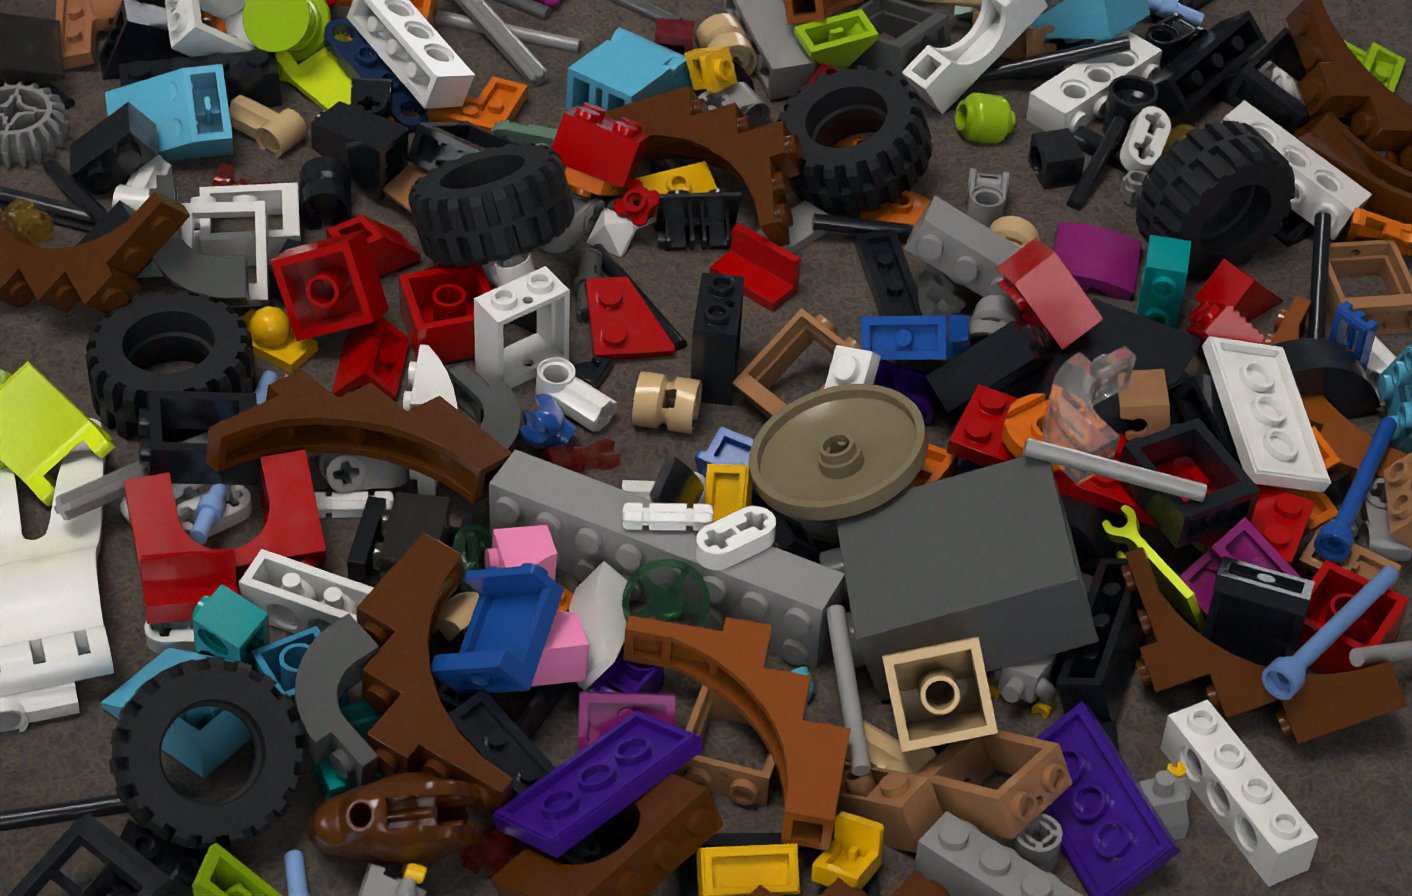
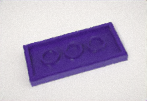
(597, 783)
(1104, 815)

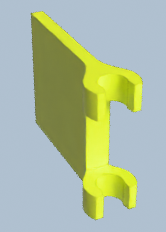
(317, 76)
(41, 429)
(1168, 581)

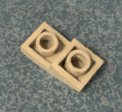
(457, 615)

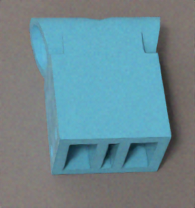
(625, 72)

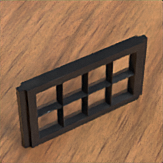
(104, 845)

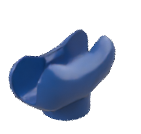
(547, 426)

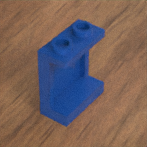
(915, 336)
(504, 631)

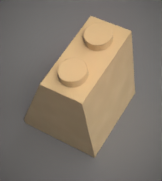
(940, 694)

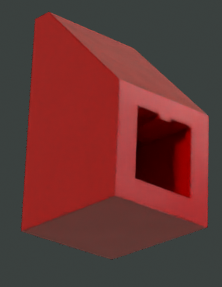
(387, 245)

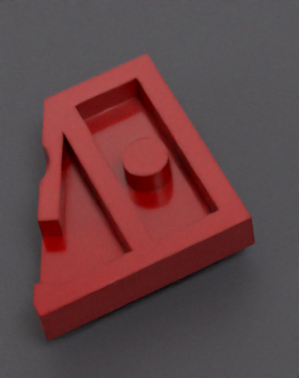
(622, 322)

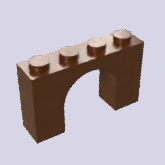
(667, 830)

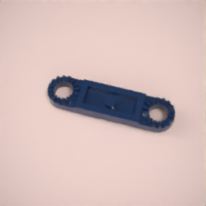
(362, 61)

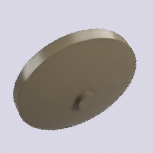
(838, 452)

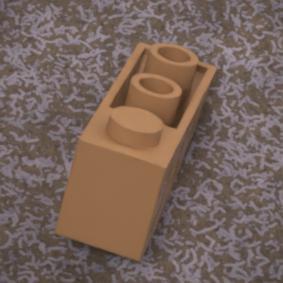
(896, 800)

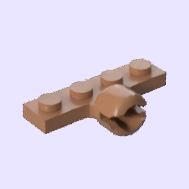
(80, 25)

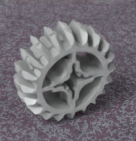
(30, 123)

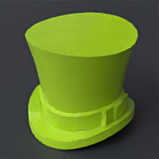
(287, 25)

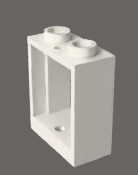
(198, 39)
(279, 199)
(240, 207)
(511, 302)

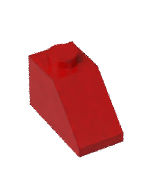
(1236, 288)

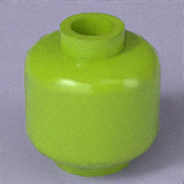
(984, 118)

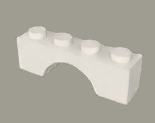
(947, 72)

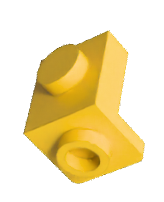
(711, 68)
(853, 853)

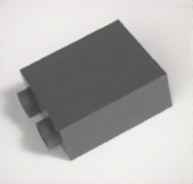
(961, 563)

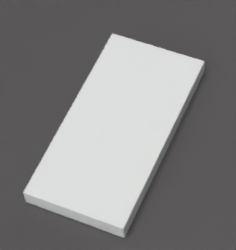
(1266, 414)

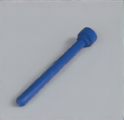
(1336, 537)

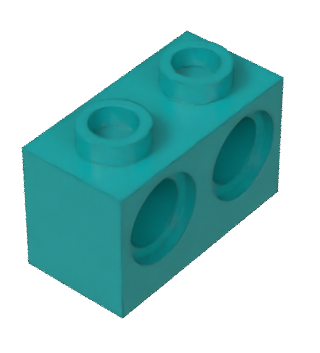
(1163, 279)
(229, 626)

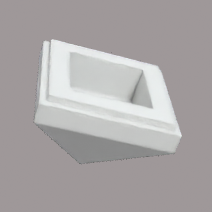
(613, 232)

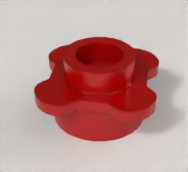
(647, 207)

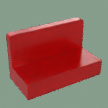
(768, 270)
(372, 356)
(181, 579)

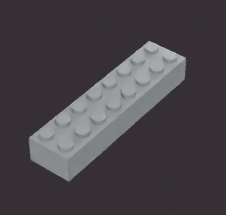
(589, 529)

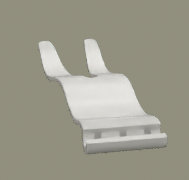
(52, 588)

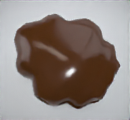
(397, 820)

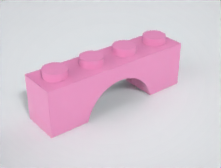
(566, 646)

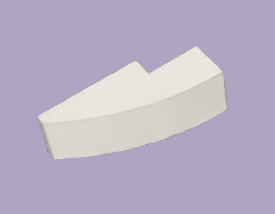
(602, 618)

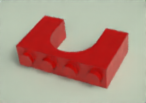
(291, 525)

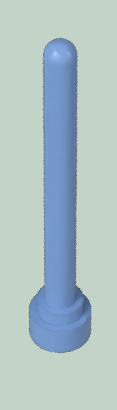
(1287, 674)

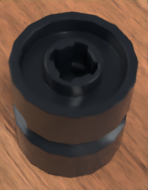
(1127, 98)
(324, 192)

